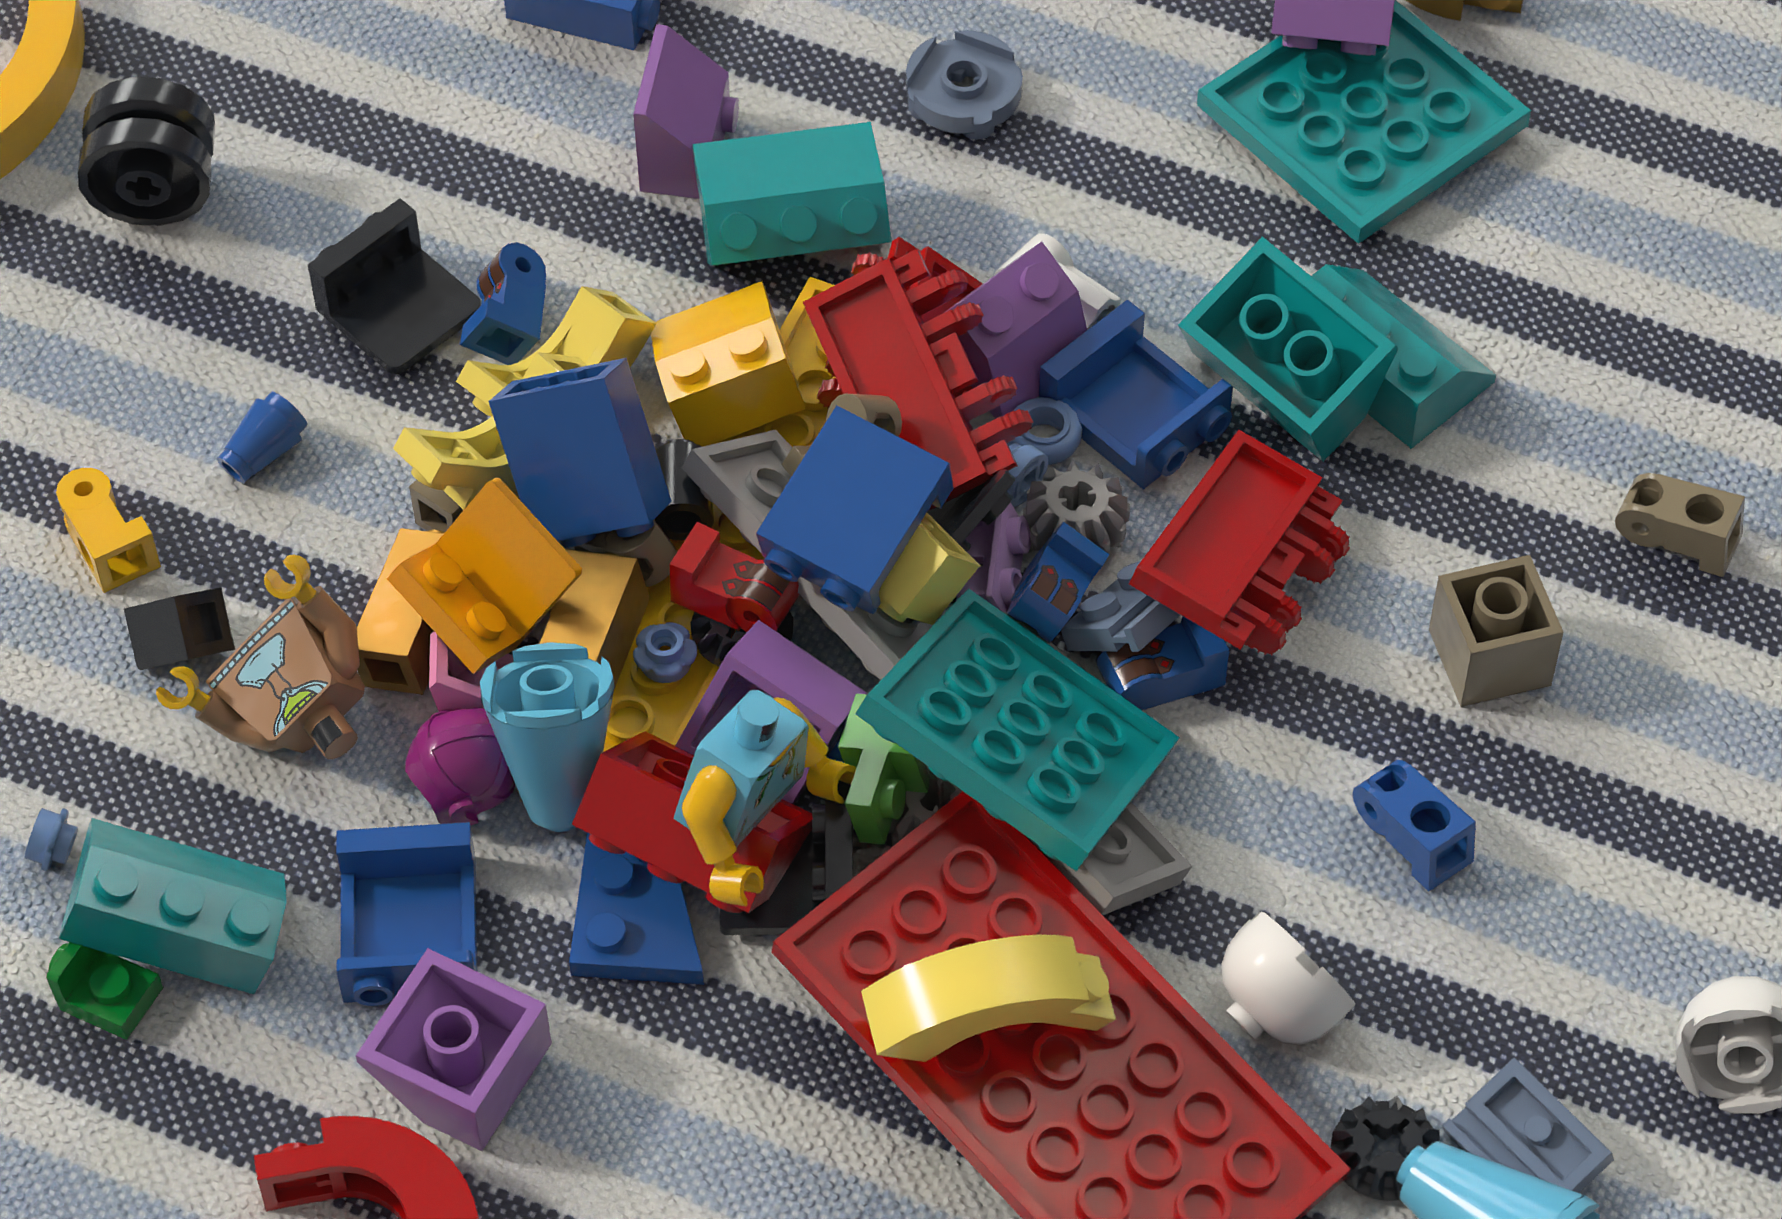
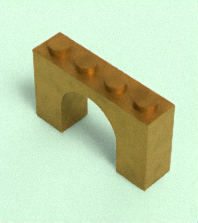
(595, 612)

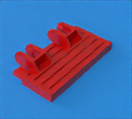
(885, 349)
(1241, 542)

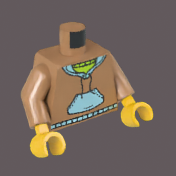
(287, 678)

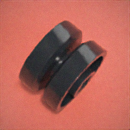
(146, 151)

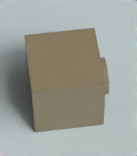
(1495, 630)

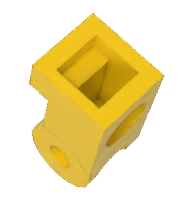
(109, 546)

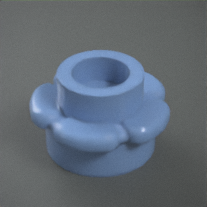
(669, 664)
(51, 839)

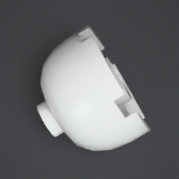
(1279, 985)
(1734, 1044)

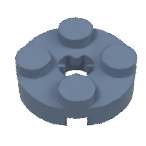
(958, 109)

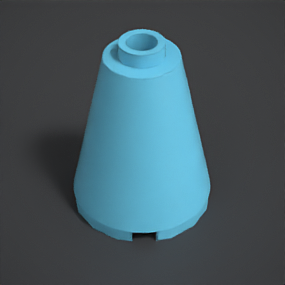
(550, 725)
(1461, 1185)

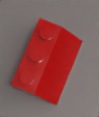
(633, 811)

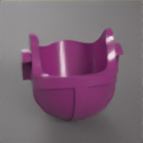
(459, 765)

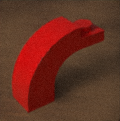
(368, 1162)

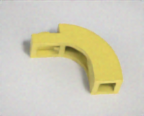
(595, 329)
(470, 458)
(985, 988)

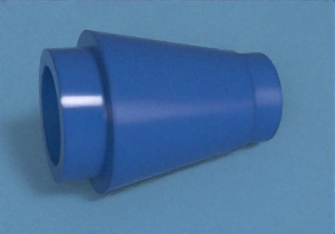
(262, 436)

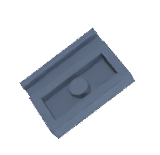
(1117, 618)
(1528, 1130)

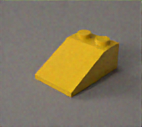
(725, 366)

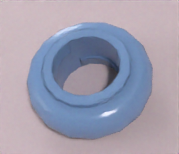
(1058, 415)

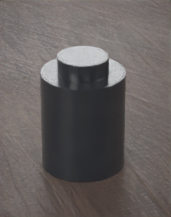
(687, 502)

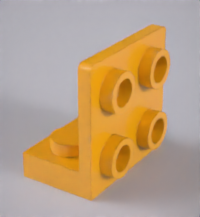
(487, 577)

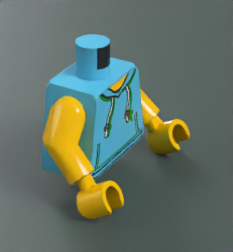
(742, 775)

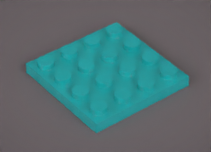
(1365, 129)
(1018, 728)

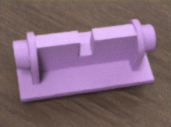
(1001, 552)

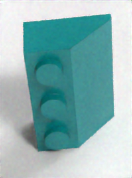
(791, 193)
(1290, 348)
(1430, 371)
(175, 907)

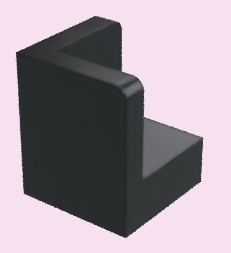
(179, 628)

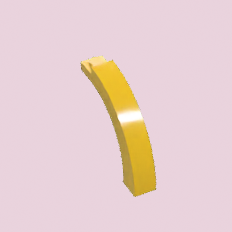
(39, 78)

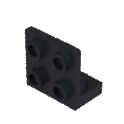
(812, 877)

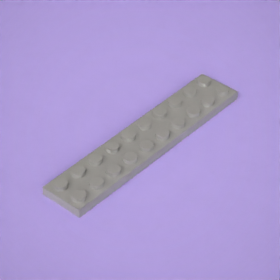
(744, 483)

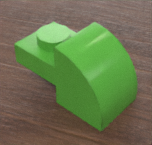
(880, 777)

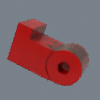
(728, 583)

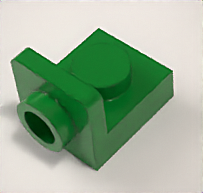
(102, 988)

